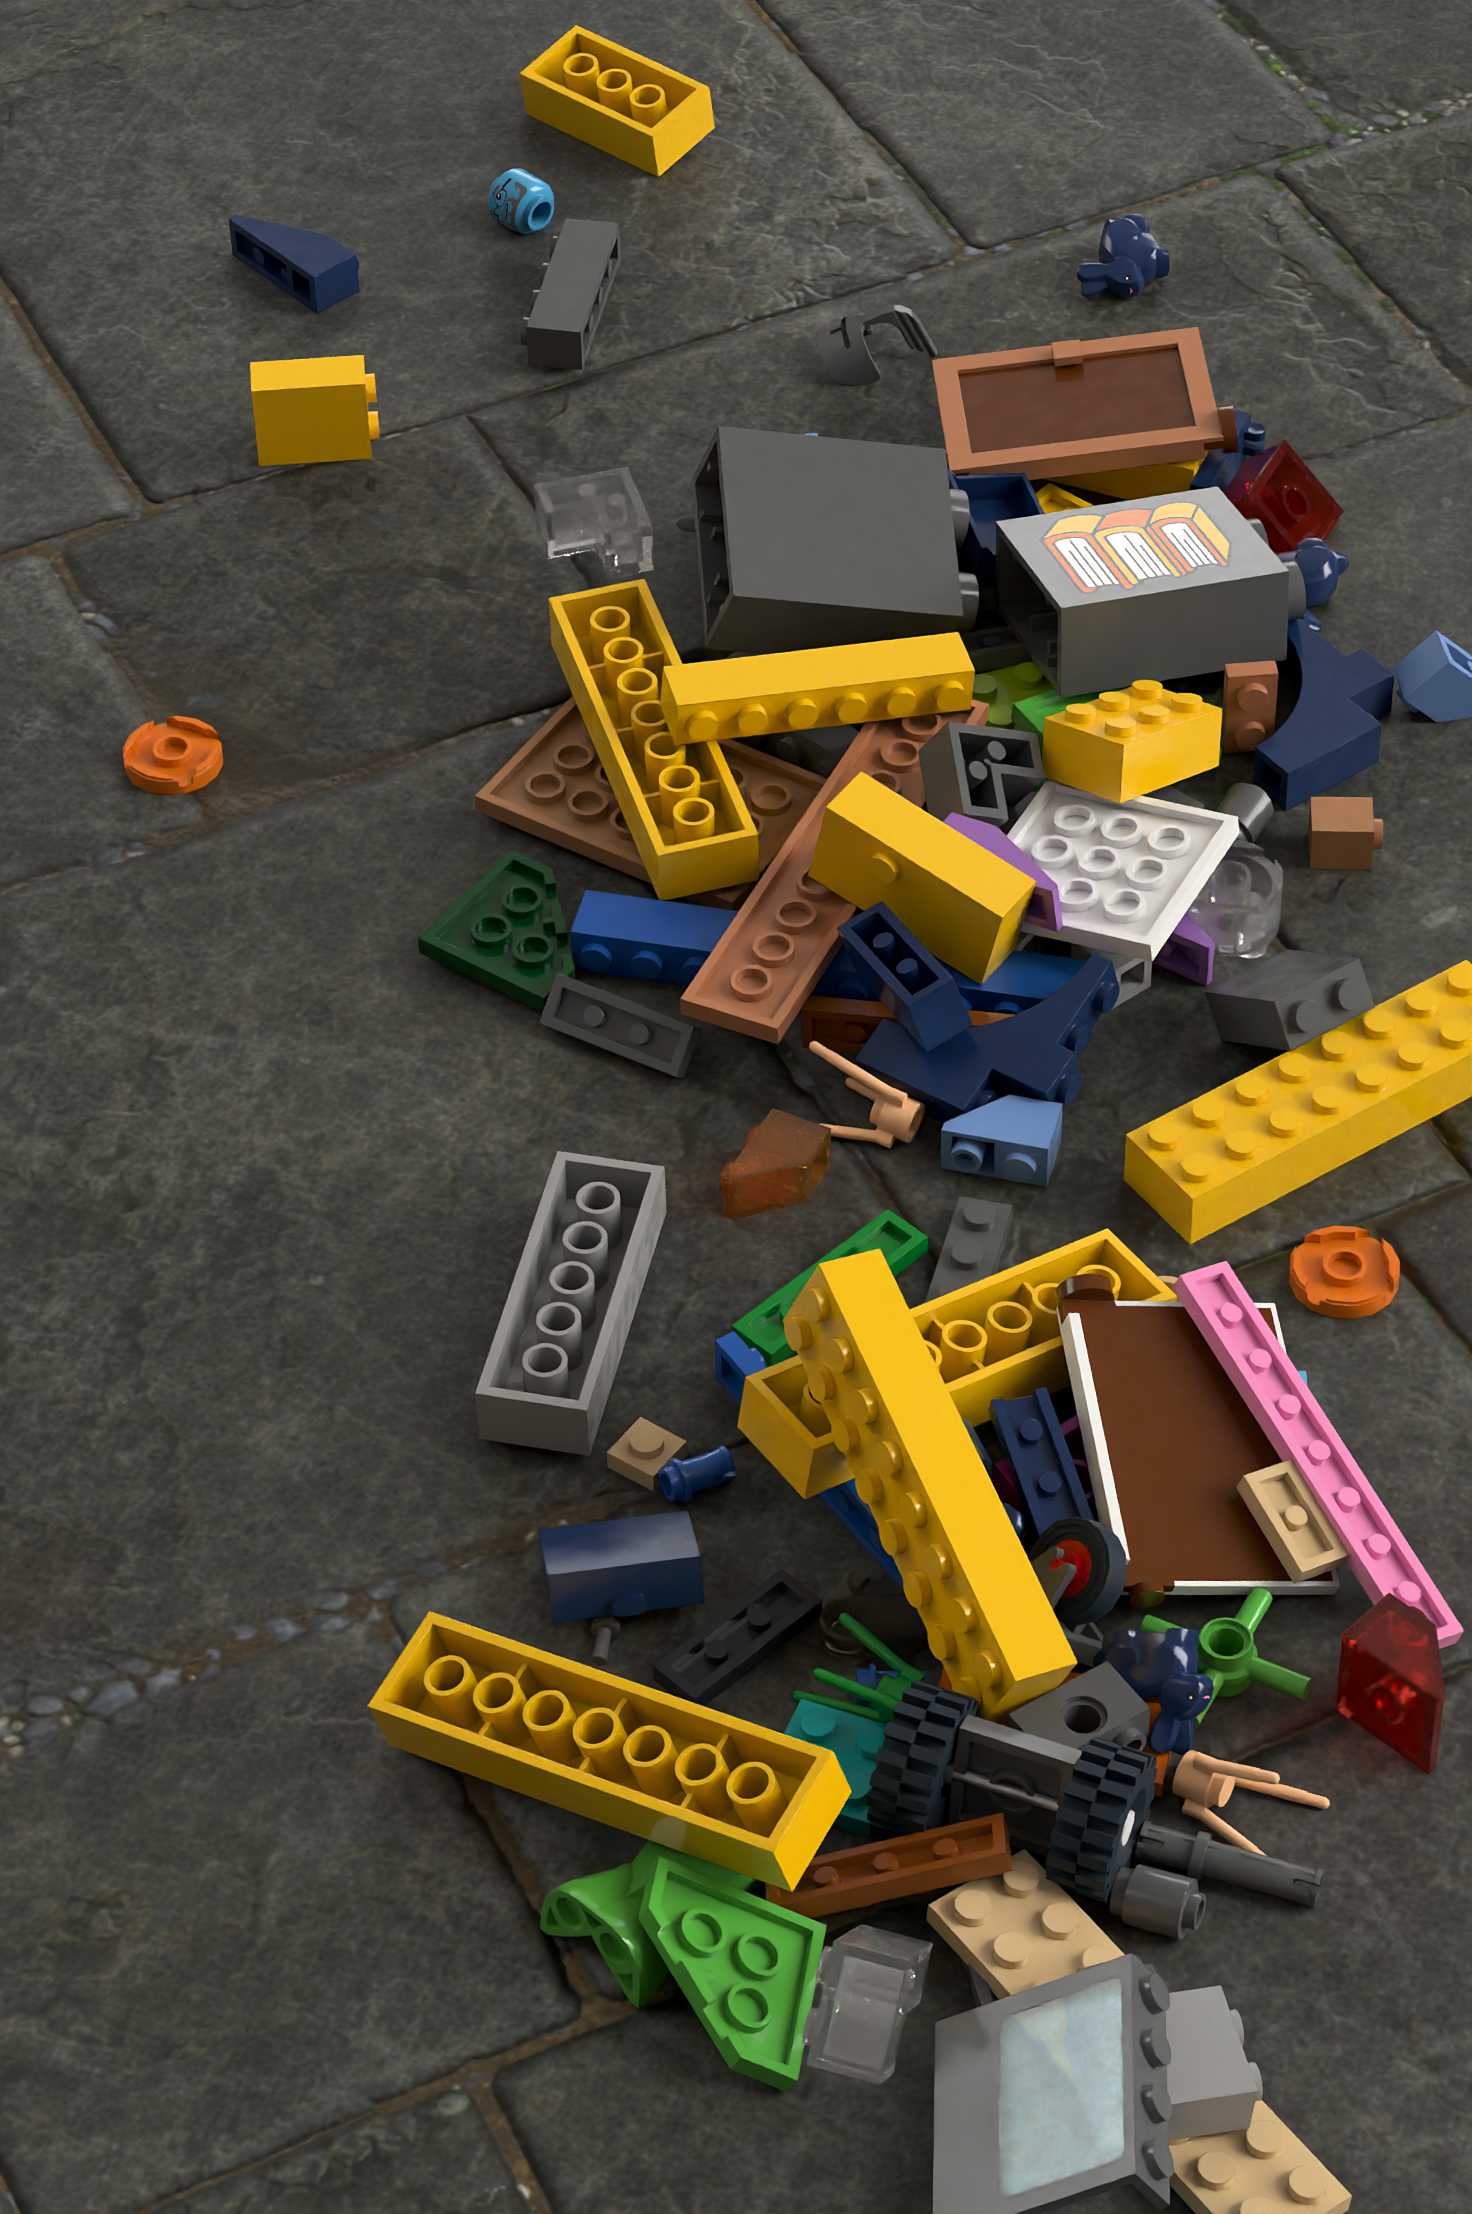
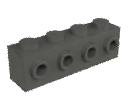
(571, 294)

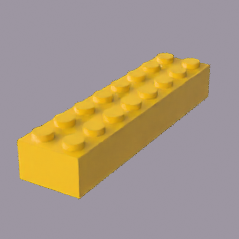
(673, 796)
(1307, 1109)
(984, 1340)
(926, 1486)
(612, 1750)

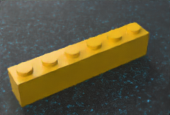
(816, 688)

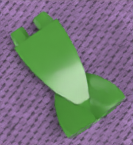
(609, 1910)

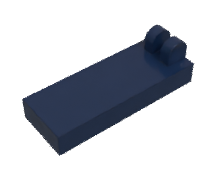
(1220, 468)
(1039, 1460)

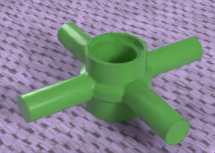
(1231, 1657)

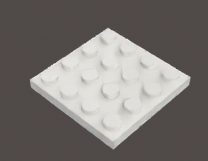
(1122, 866)

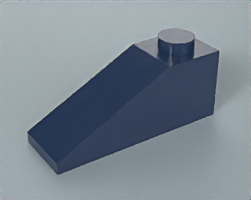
(296, 260)

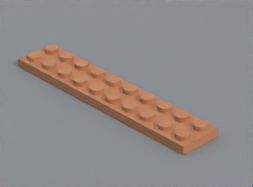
(790, 921)

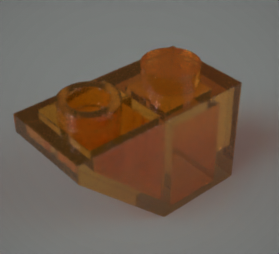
(777, 1167)

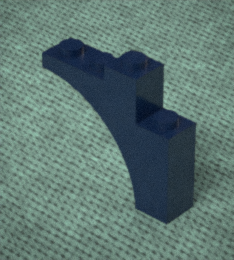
(1333, 723)
(1015, 1056)

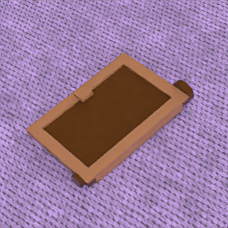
(1081, 406)

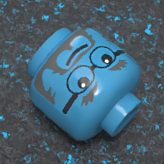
(521, 201)

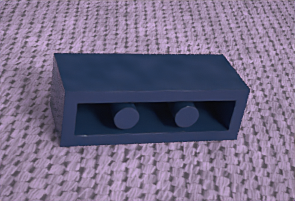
(905, 976)

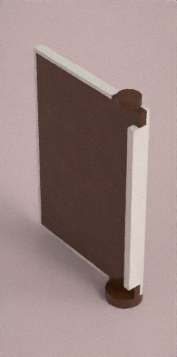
(1169, 1447)

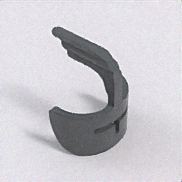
(854, 364)

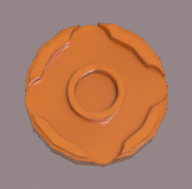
(173, 756)
(1344, 1272)

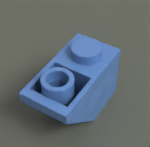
(1005, 1140)

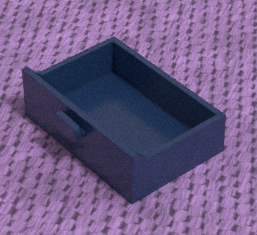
(991, 500)
(621, 1566)

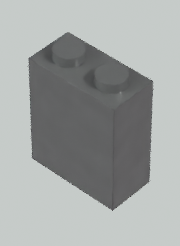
(1289, 999)

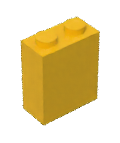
(313, 410)

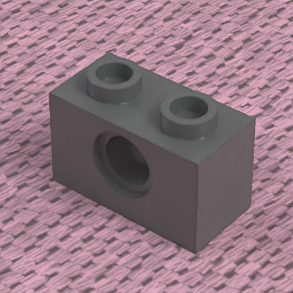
(1085, 1708)

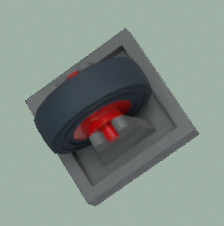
(1082, 1577)

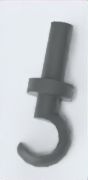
(604, 1630)

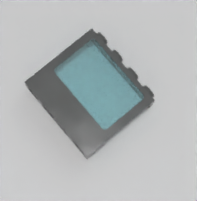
(1055, 2095)

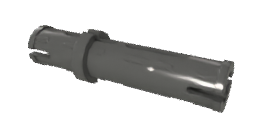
(1228, 1864)

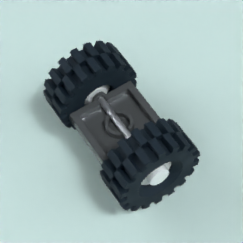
(1058, 1801)

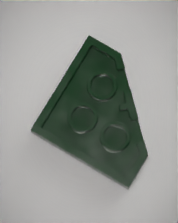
(506, 932)

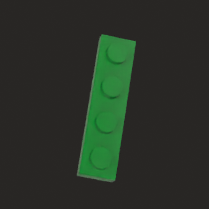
(764, 1326)

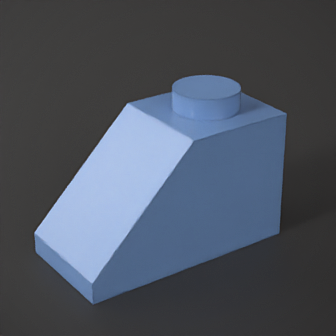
(1436, 679)

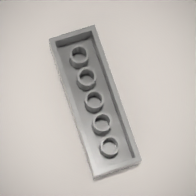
(571, 1304)

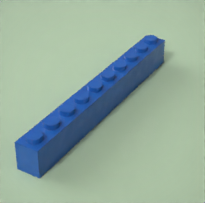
(675, 939)

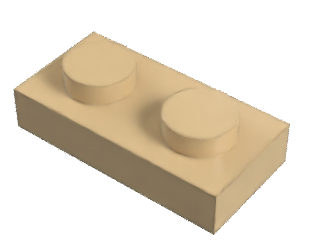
(1292, 1521)

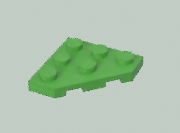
(738, 1964)

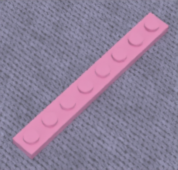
(1305, 1435)

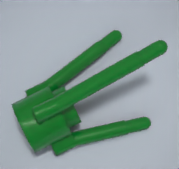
(887, 1692)

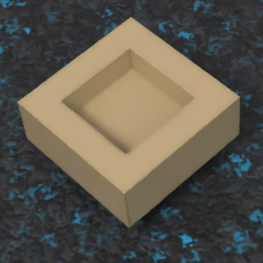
(644, 1452)

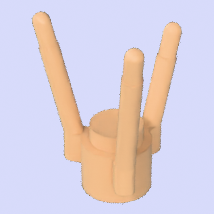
(892, 1109)
(1211, 1781)

